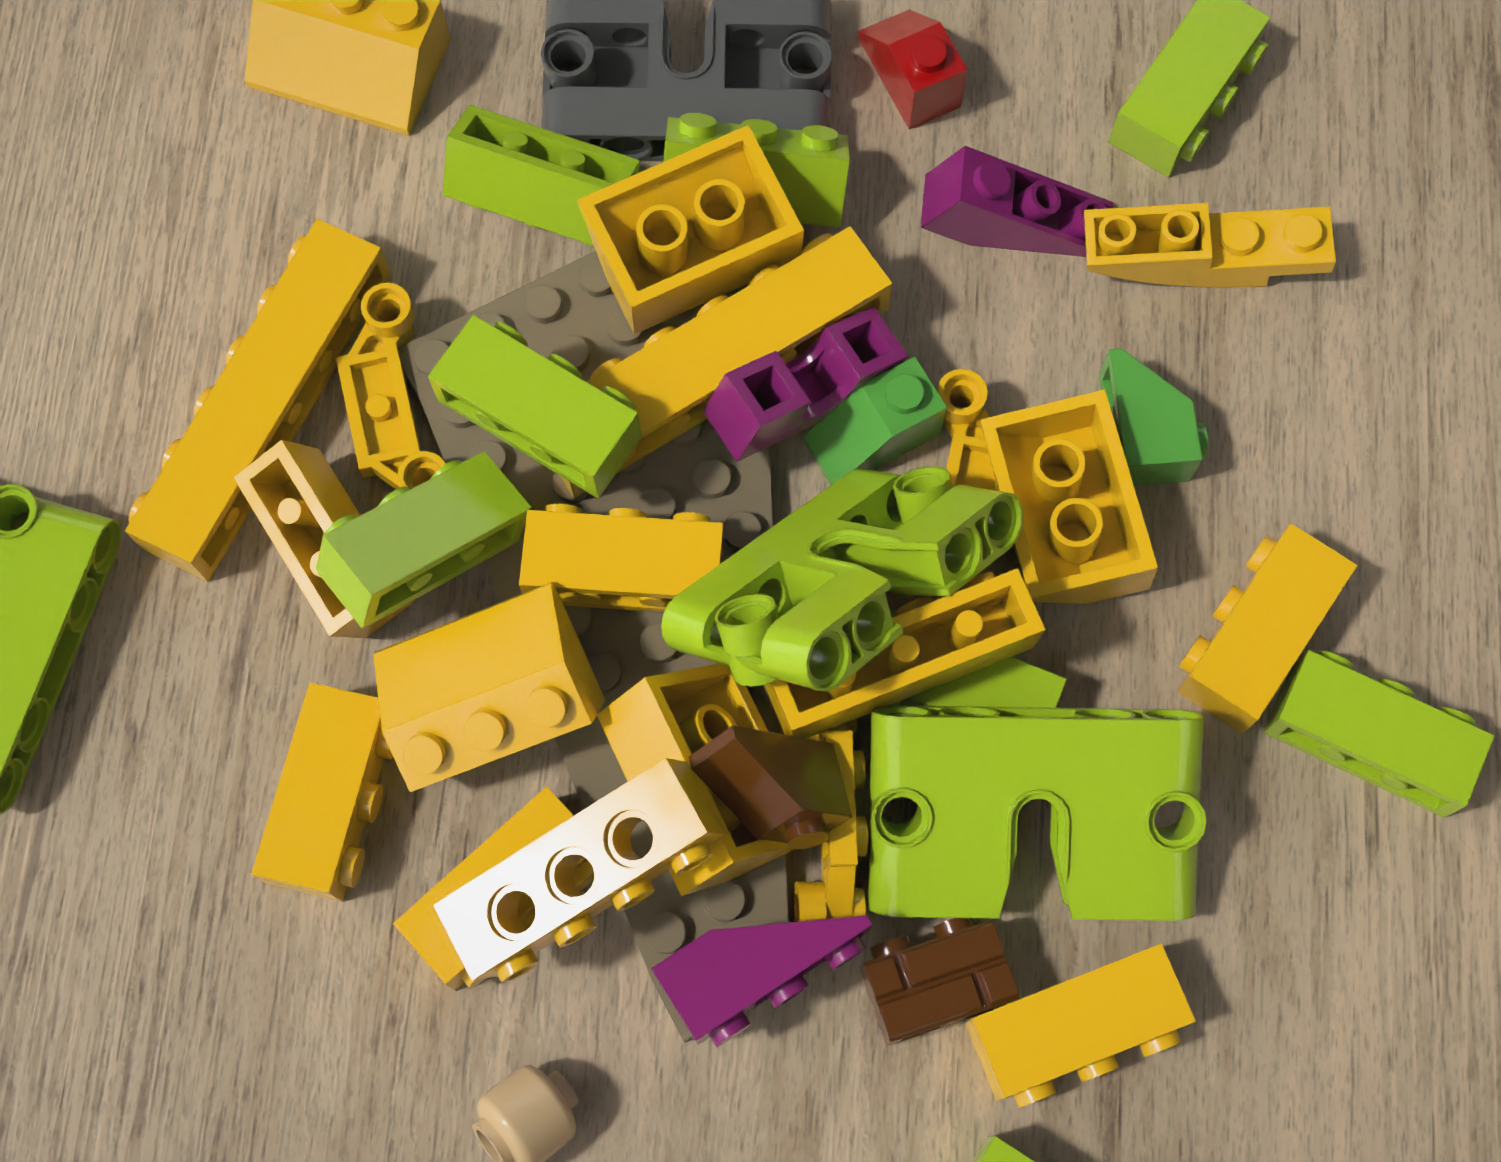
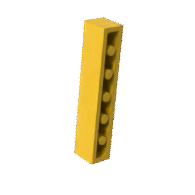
(777, 312)
(258, 398)

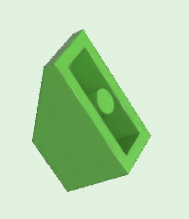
(878, 422)
(1152, 422)

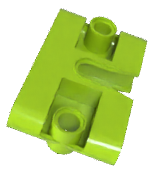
(812, 589)
(47, 596)
(980, 766)

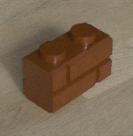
(938, 979)

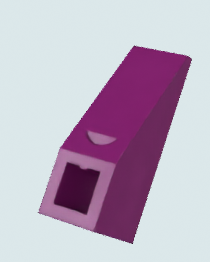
(1005, 206)
(741, 967)

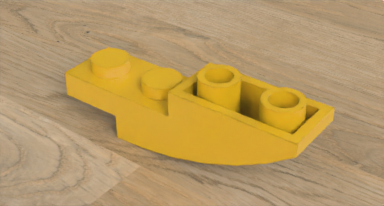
(1208, 250)

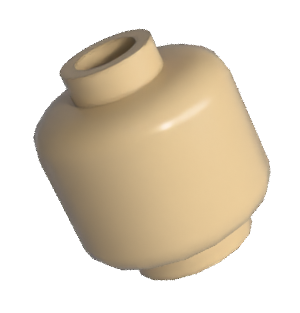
(526, 1116)

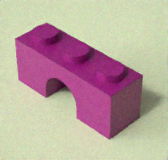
(777, 399)

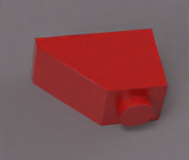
(916, 65)

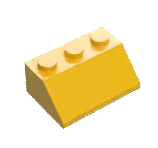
(349, 55)
(691, 228)
(1078, 501)
(484, 687)
(672, 719)

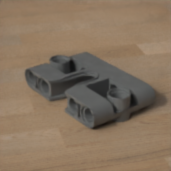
(631, 89)

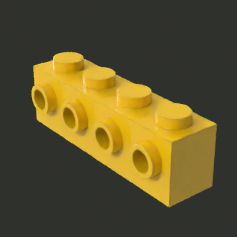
(940, 643)

